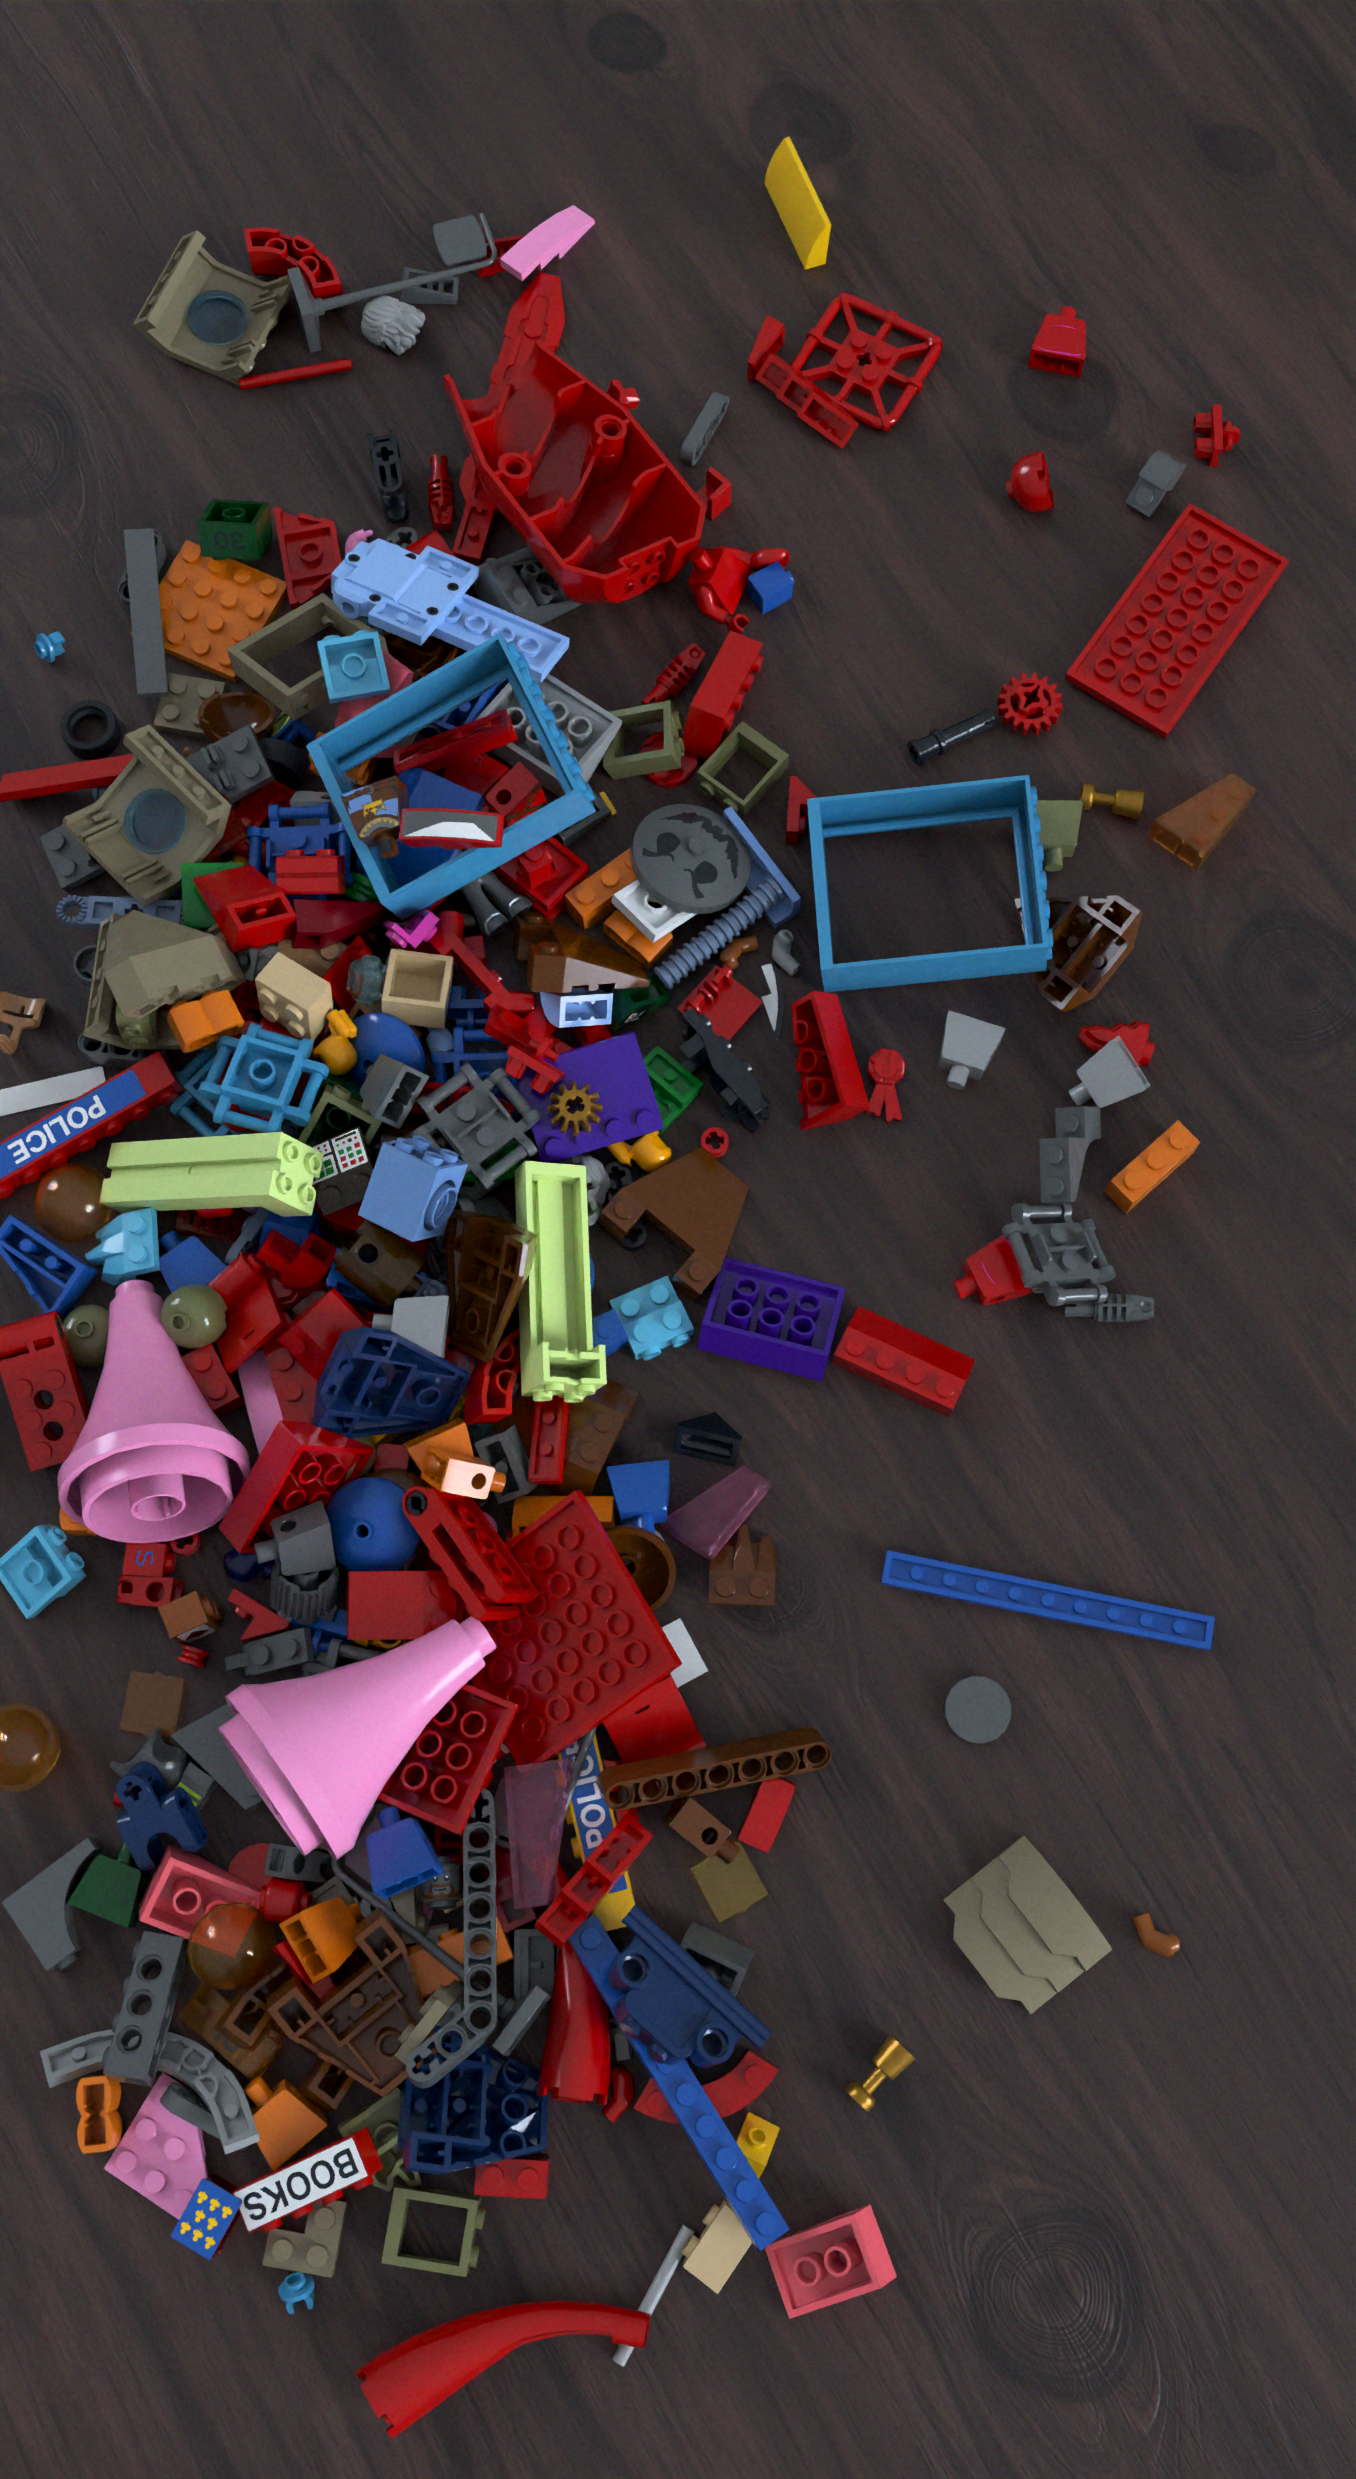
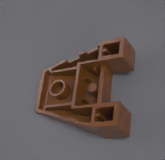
(568, 958)
(693, 1204)
(248, 2015)
(361, 2016)

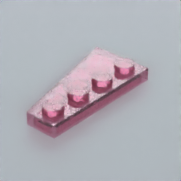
(535, 1826)

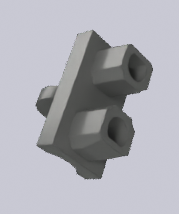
(255, 959)

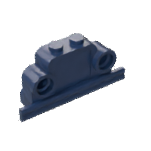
(676, 2002)

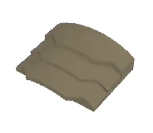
(1024, 1927)

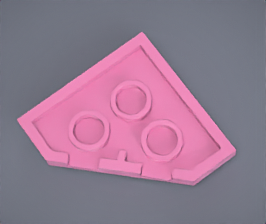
(161, 2153)

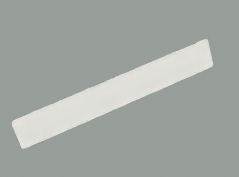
(49, 1090)

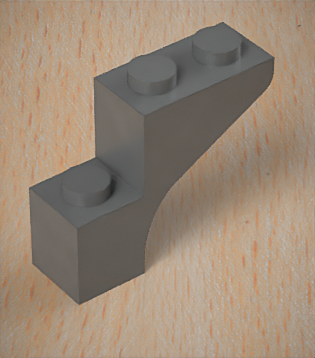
(1064, 1156)

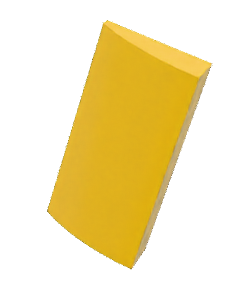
(798, 205)

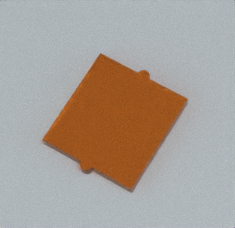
(152, 1702)

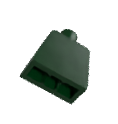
(112, 1888)

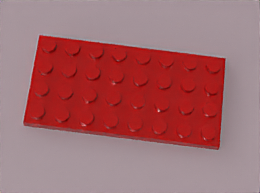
(1176, 620)

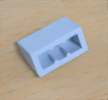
(577, 1007)

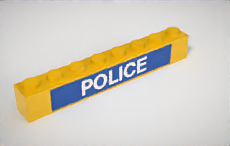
(592, 1824)

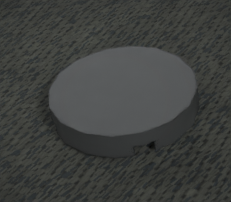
(977, 1709)

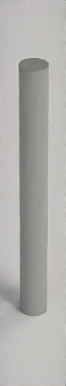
(658, 2285)

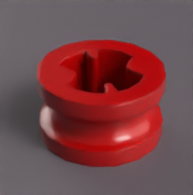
(721, 1136)
(188, 1549)
(193, 1656)

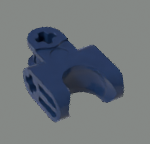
(155, 1809)

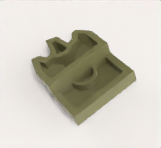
(382, 2122)

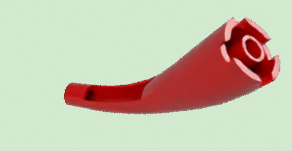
(578, 2030)
(438, 2362)

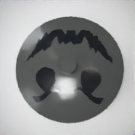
(690, 859)

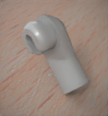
(782, 952)

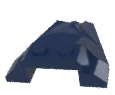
(472, 2115)

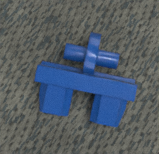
(466, 1011)
(324, 1631)

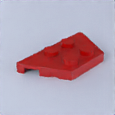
(308, 554)

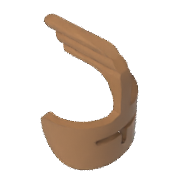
(15, 1004)

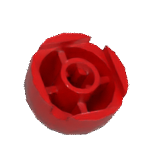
(1031, 483)

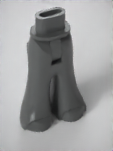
(504, 899)

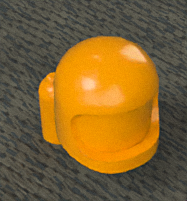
(336, 1049)
(647, 1152)

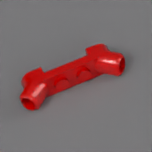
(449, 942)

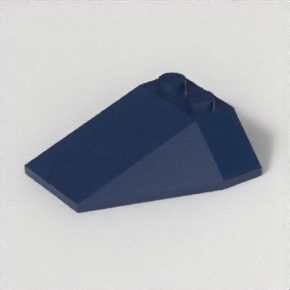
(385, 1386)

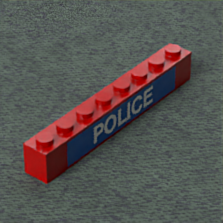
(86, 1120)

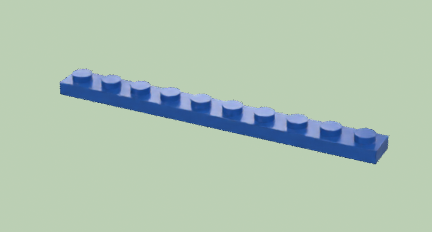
(1048, 1600)
(690, 2106)

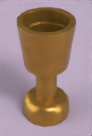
(1124, 802)
(889, 2062)

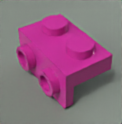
(417, 929)

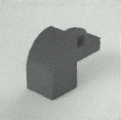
(1155, 480)

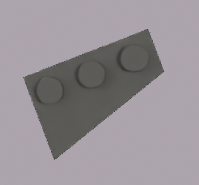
(209, 1750)

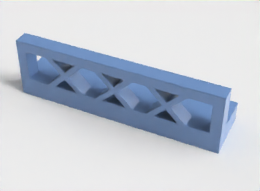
(762, 868)

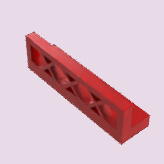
(457, 744)

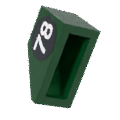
(636, 1003)

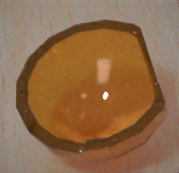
(69, 1202)
(27, 1746)
(232, 1946)

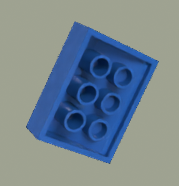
(427, 791)

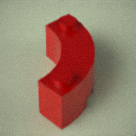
(276, 252)
(492, 1384)
(726, 2092)

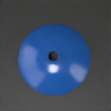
(384, 1035)
(378, 1506)

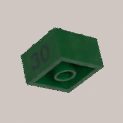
(235, 529)

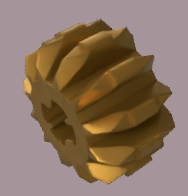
(571, 1098)

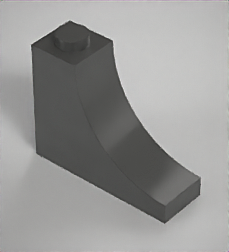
(43, 1911)

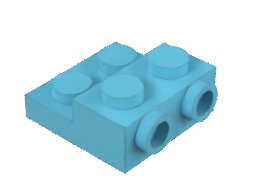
(353, 666)
(653, 1318)
(40, 1569)

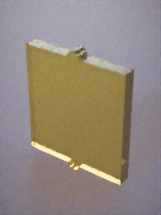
(729, 1886)

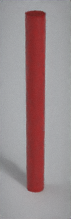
(295, 373)

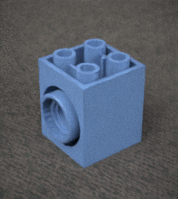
(413, 1188)

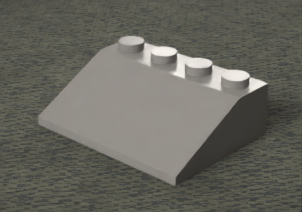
(583, 723)

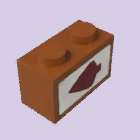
(191, 1617)

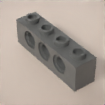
(141, 2065)

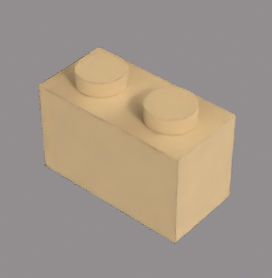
(718, 2248)

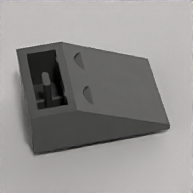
(524, 591)

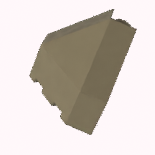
(164, 963)

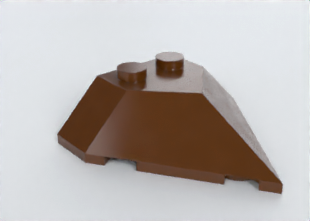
(1087, 948)

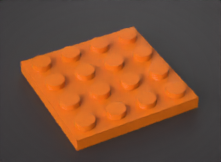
(213, 607)

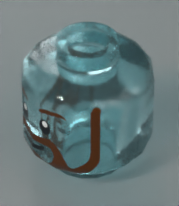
(366, 979)

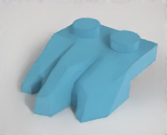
(127, 1247)

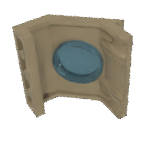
(210, 311)
(151, 819)

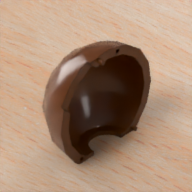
(231, 711)

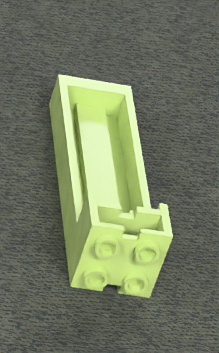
(213, 1174)
(556, 1297)

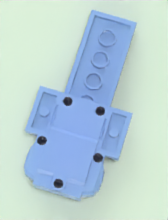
(427, 597)

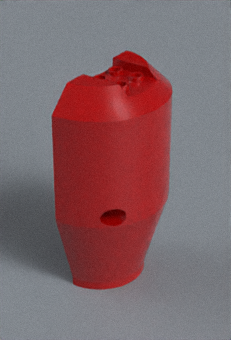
(580, 481)

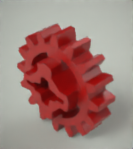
(1021, 695)

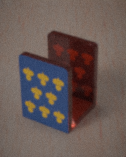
(209, 2217)

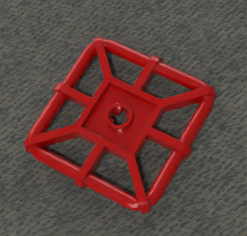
(881, 356)

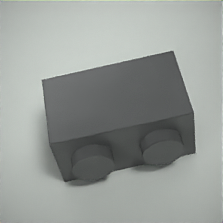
(507, 1454)

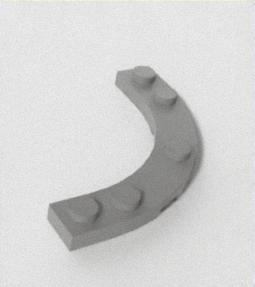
(179, 2058)

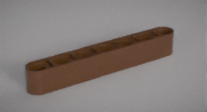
(700, 1761)

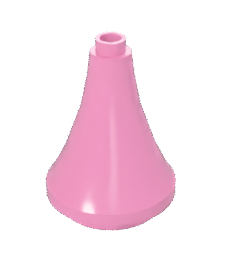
(152, 1448)
(334, 1738)

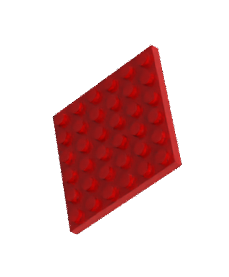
(579, 1644)

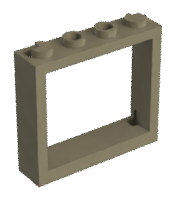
(281, 636)

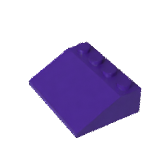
(624, 1090)
(771, 1318)

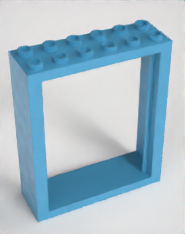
(416, 708)
(927, 808)

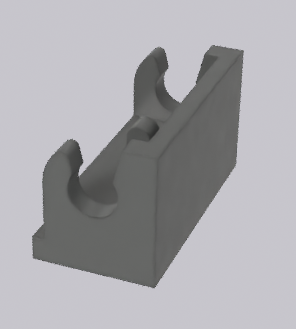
(532, 1962)

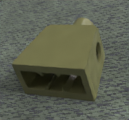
(1058, 830)

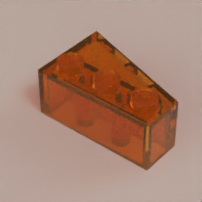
(1203, 820)

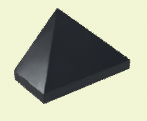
(708, 1439)

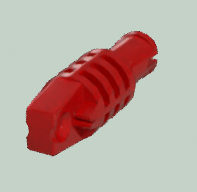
(440, 494)
(676, 675)

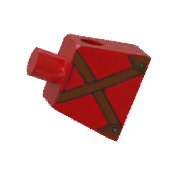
(516, 795)

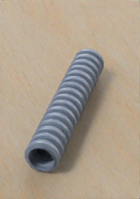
(719, 933)

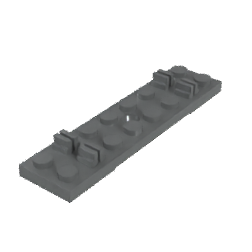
(231, 766)

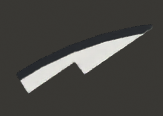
(775, 1001)

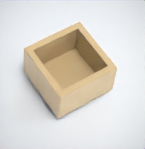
(418, 987)
(294, 997)

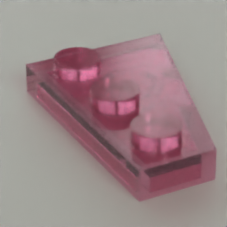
(718, 1512)

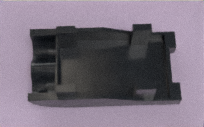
(727, 1074)

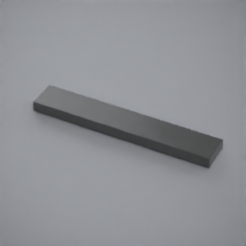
(145, 613)

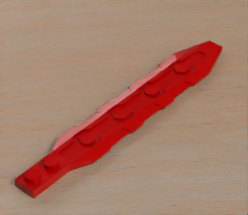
(533, 317)

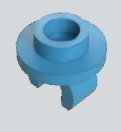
(49, 646)
(295, 2288)

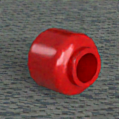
(283, 1899)

